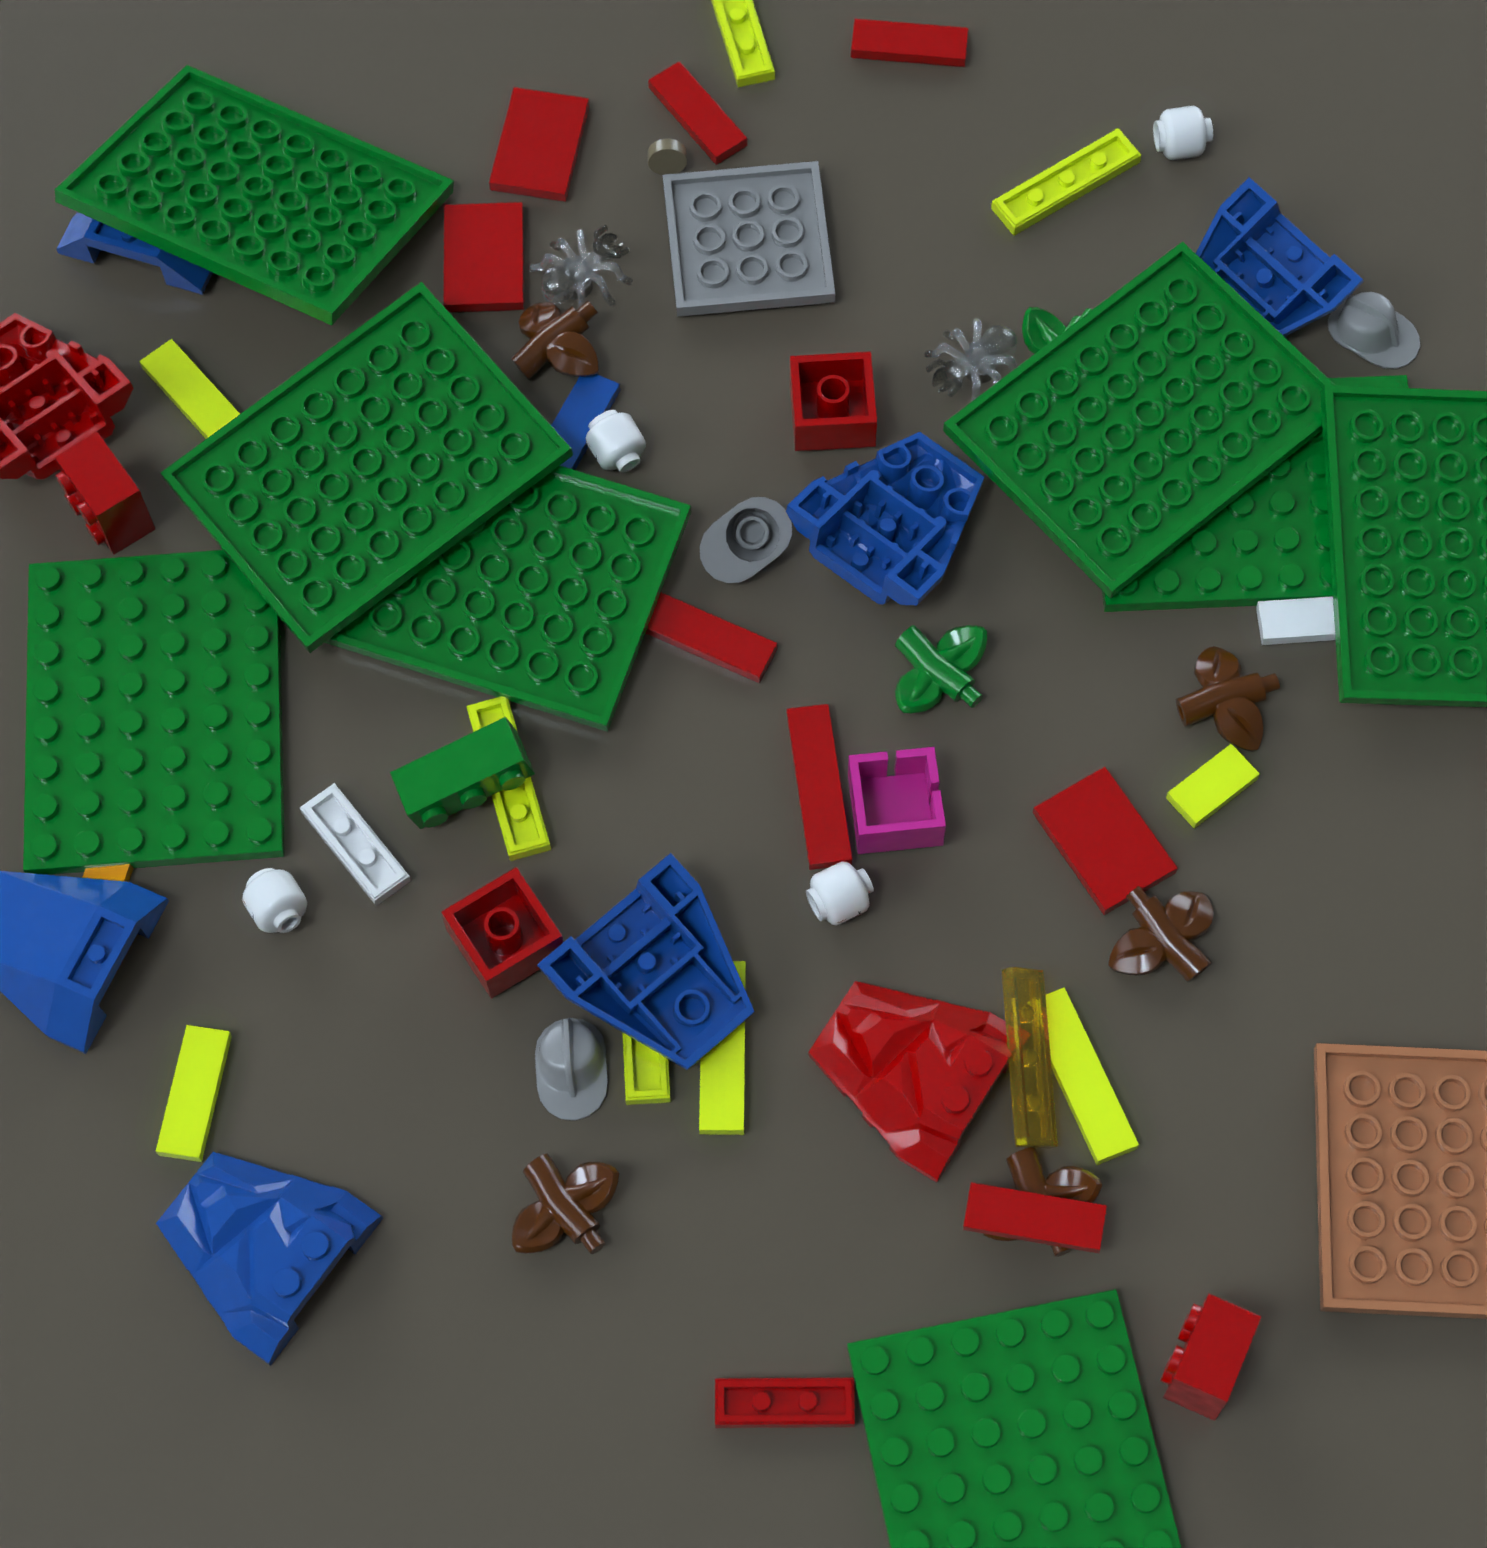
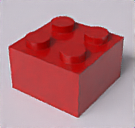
(833, 401)
(103, 494)
(502, 931)
(1213, 1353)

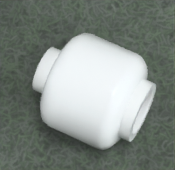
(1182, 133)
(615, 441)
(839, 893)
(274, 900)

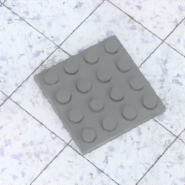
(748, 238)

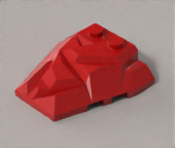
(51, 397)
(913, 1068)

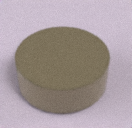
(667, 156)

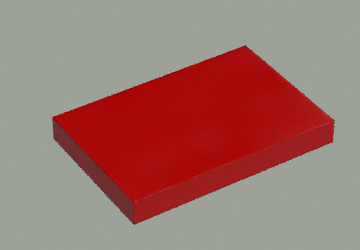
(539, 144)
(483, 257)
(1104, 840)

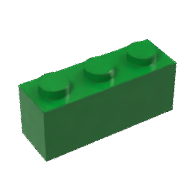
(462, 774)

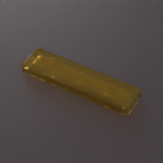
(1030, 1058)

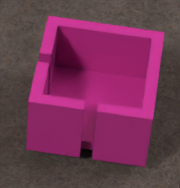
(896, 810)

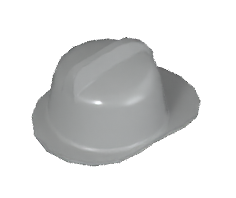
(1374, 331)
(745, 539)
(571, 1069)

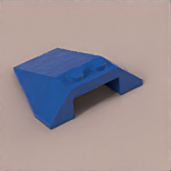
(1274, 261)
(656, 968)

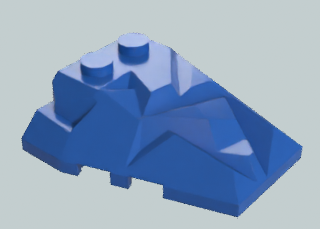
(890, 519)
(262, 1244)

